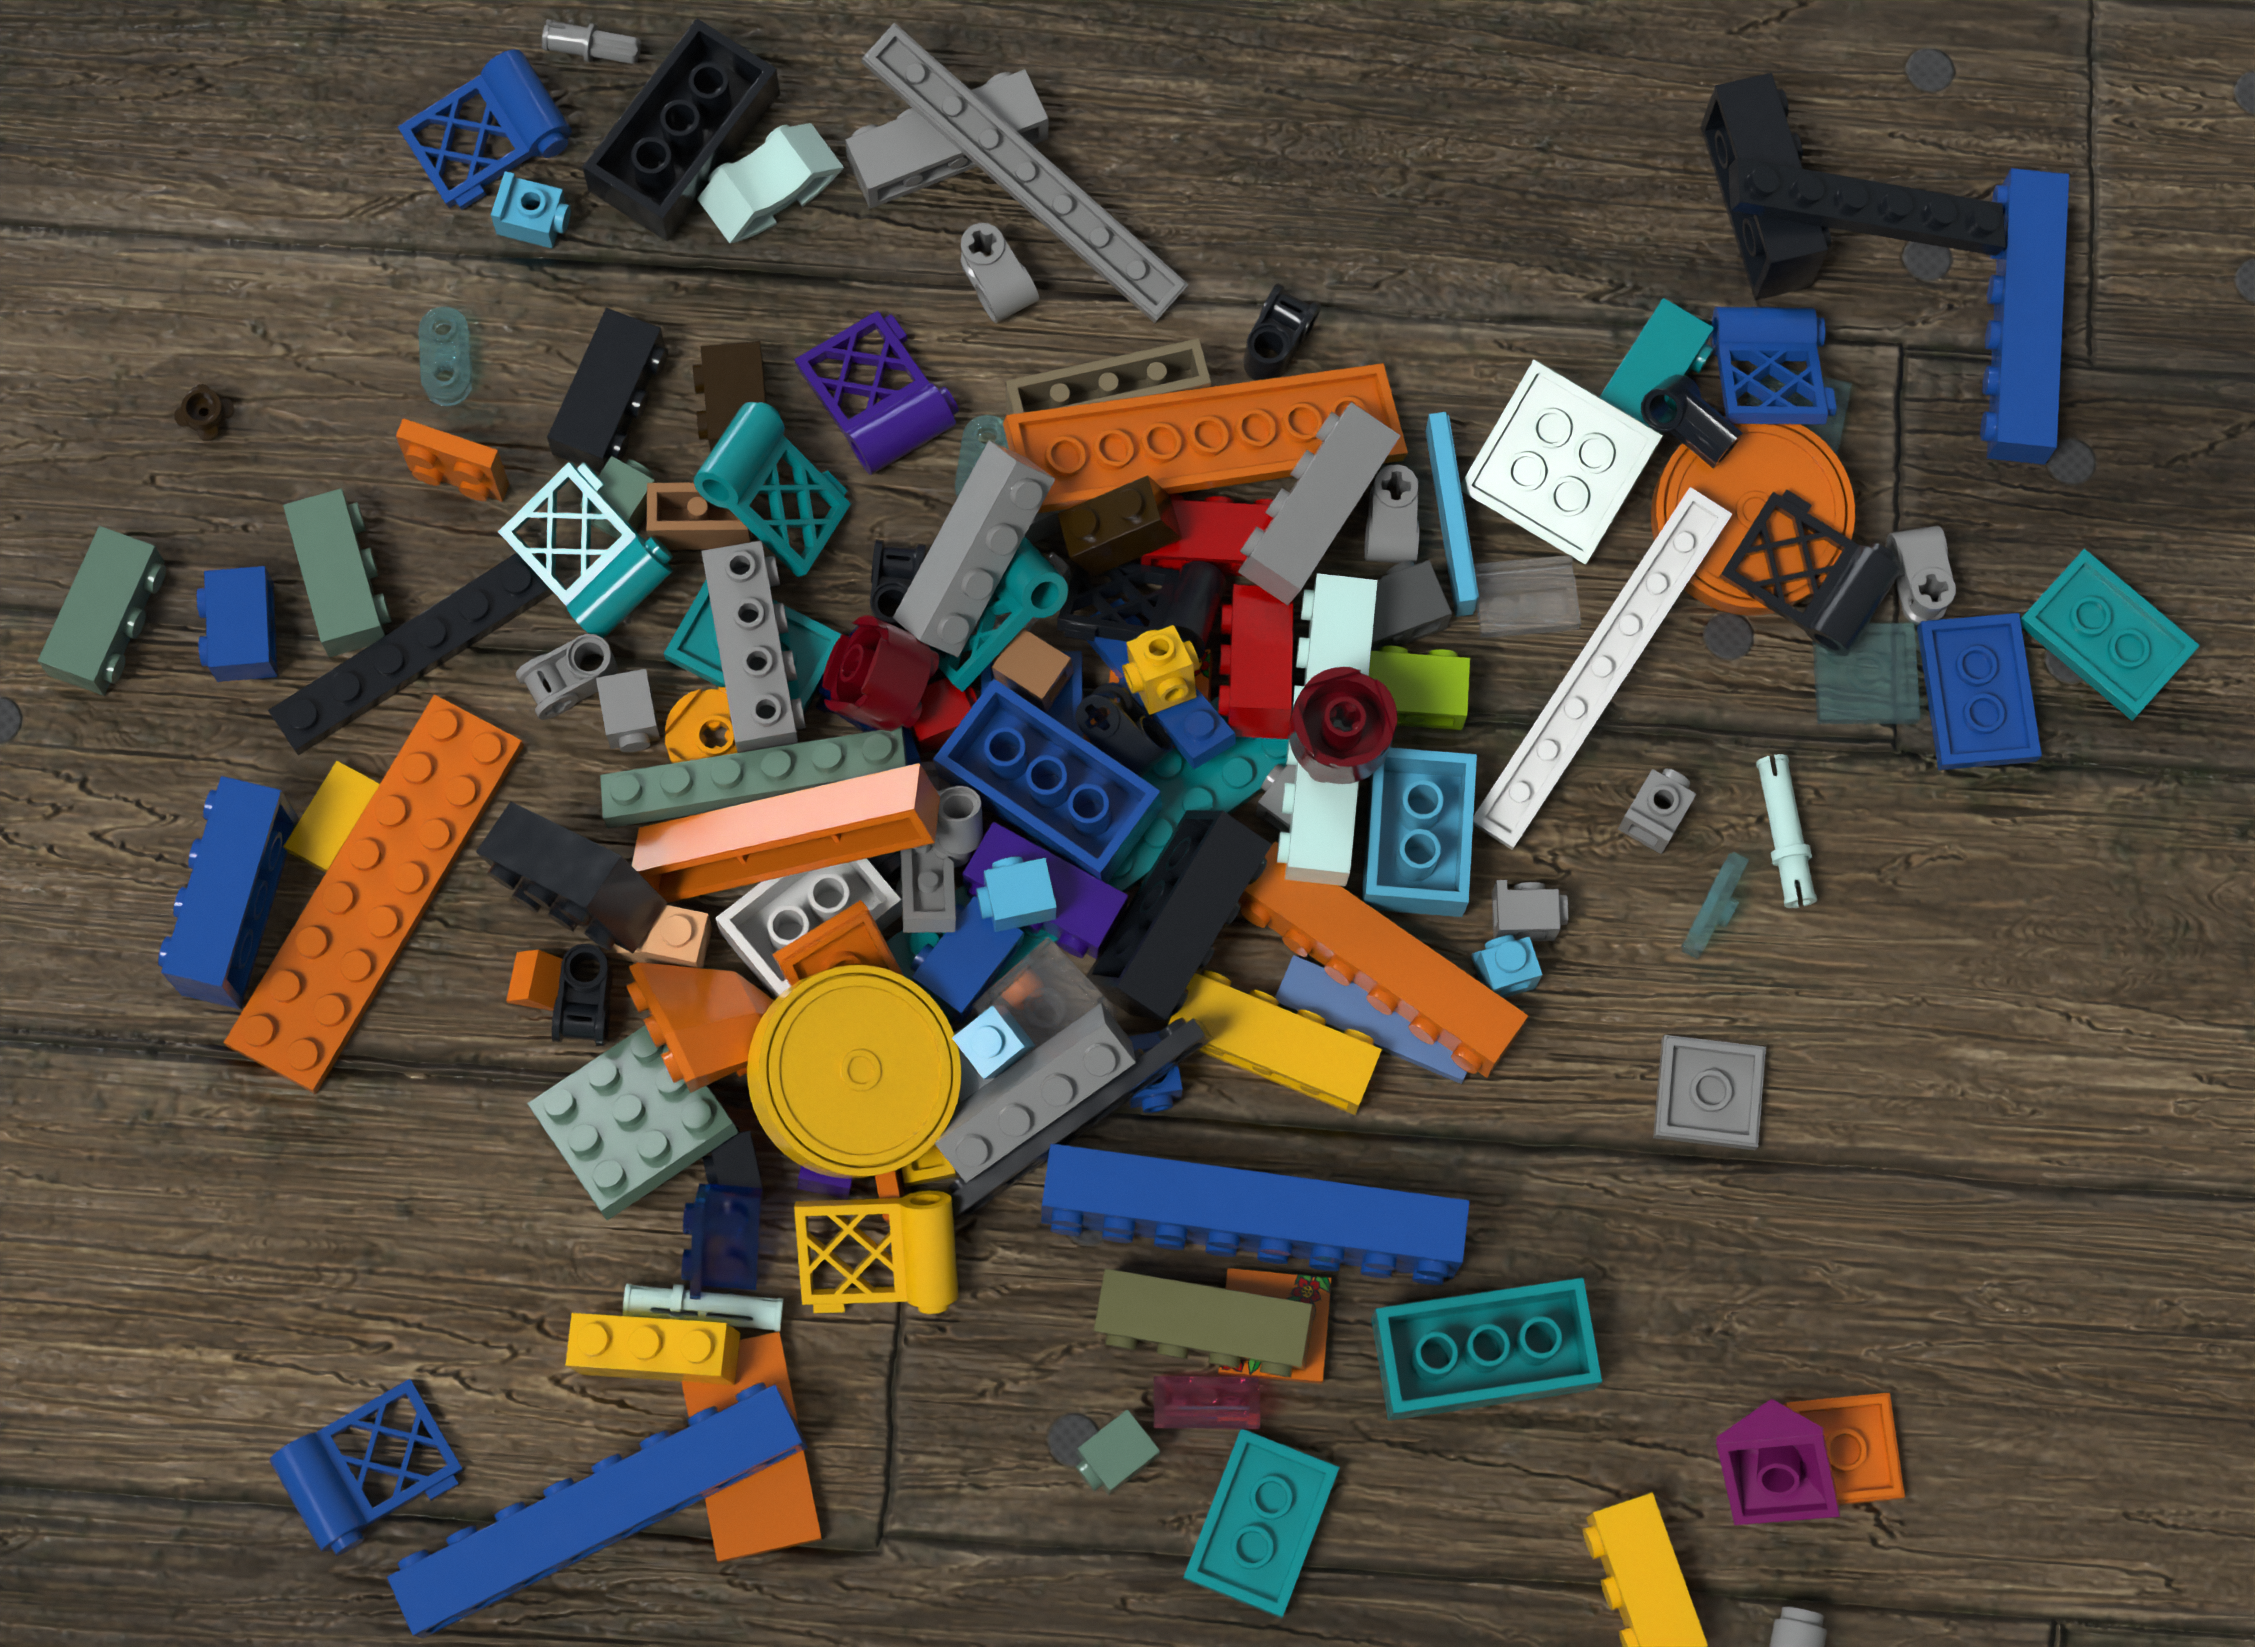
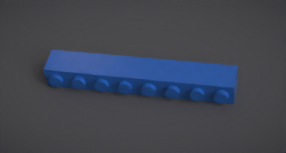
(596, 1511)

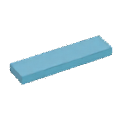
(1452, 514)

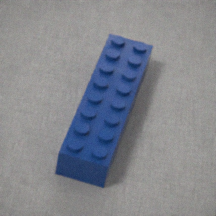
(1254, 1214)

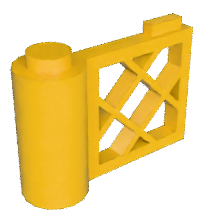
(920, 1246)

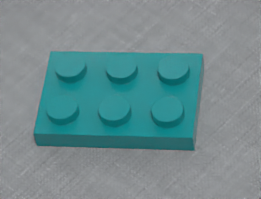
(2108, 634)
(697, 650)
(1261, 1523)

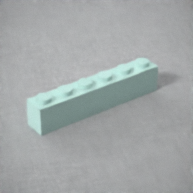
(1324, 813)

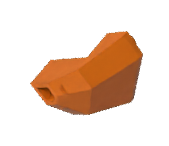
(700, 1017)

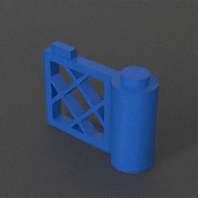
(521, 108)
(1767, 340)
(326, 1489)

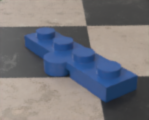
(1191, 725)

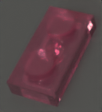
(1206, 1402)

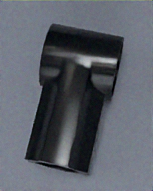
(1694, 421)

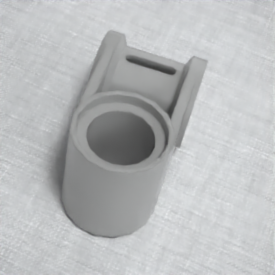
(998, 279)
(1392, 523)
(1923, 568)
(564, 675)

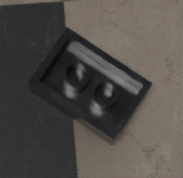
(570, 878)

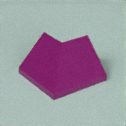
(1777, 1467)

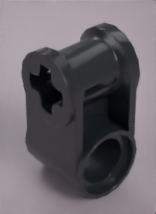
(1281, 327)
(892, 575)
(1126, 732)
(583, 1007)

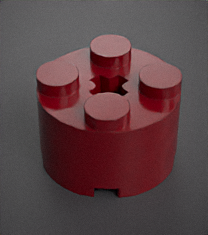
(879, 675)
(1358, 702)

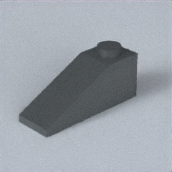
(1408, 605)

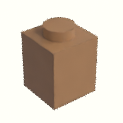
(1033, 669)

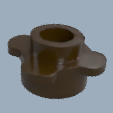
(203, 398)

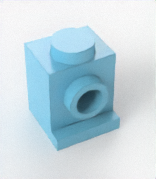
(530, 226)
(1508, 966)

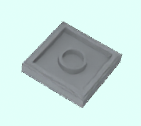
(1709, 1092)

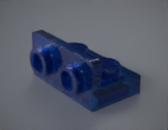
(724, 1238)

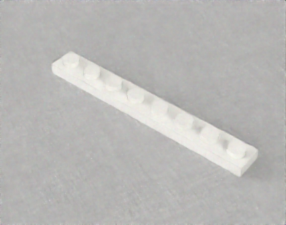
(1601, 668)

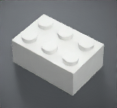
(793, 905)

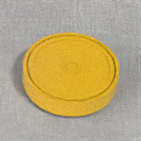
(854, 1072)

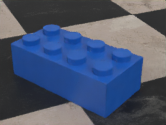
(1048, 782)
(228, 892)

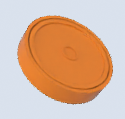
(1761, 463)

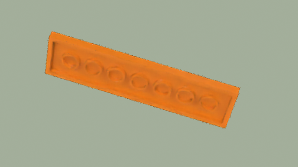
(1196, 434)
(374, 894)

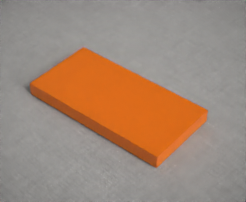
(776, 1504)

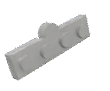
(929, 880)

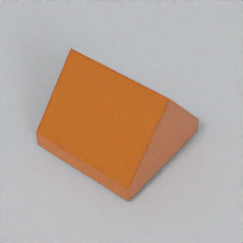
(535, 980)

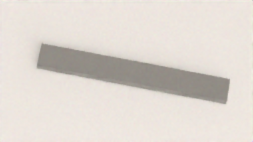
(1024, 172)

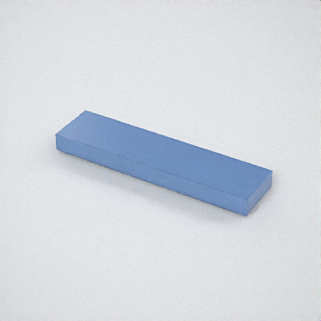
(1346, 1007)

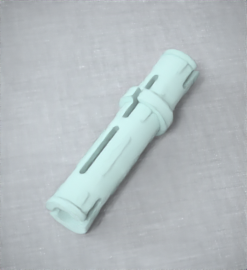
(1790, 851)
(713, 1307)

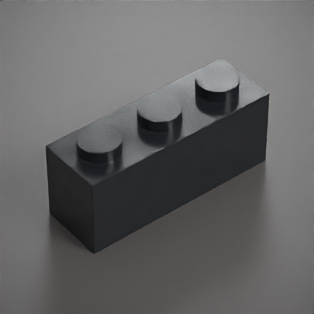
(608, 391)

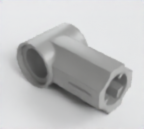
(959, 820)

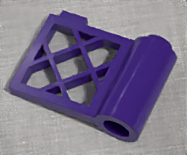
(902, 418)

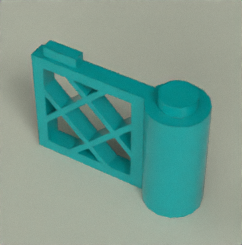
(748, 458)
(616, 579)
(1027, 590)

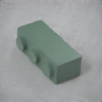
(337, 571)
(103, 611)

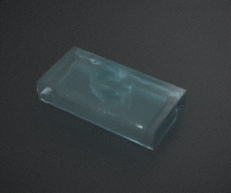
(1717, 906)

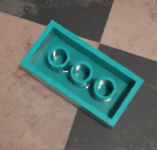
(1486, 1349)

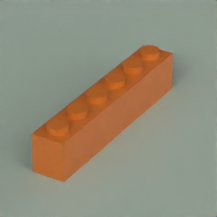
(789, 833)
(1387, 963)

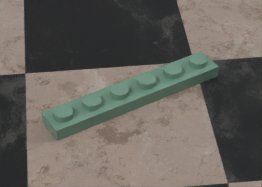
(745, 776)

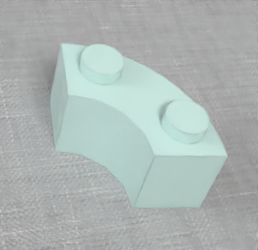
(785, 169)

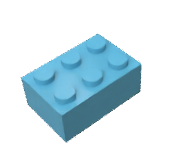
(1420, 833)

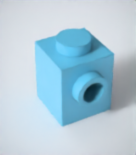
(1017, 893)

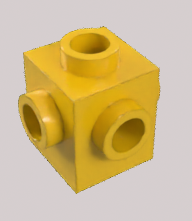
(1161, 669)

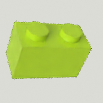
(1425, 688)

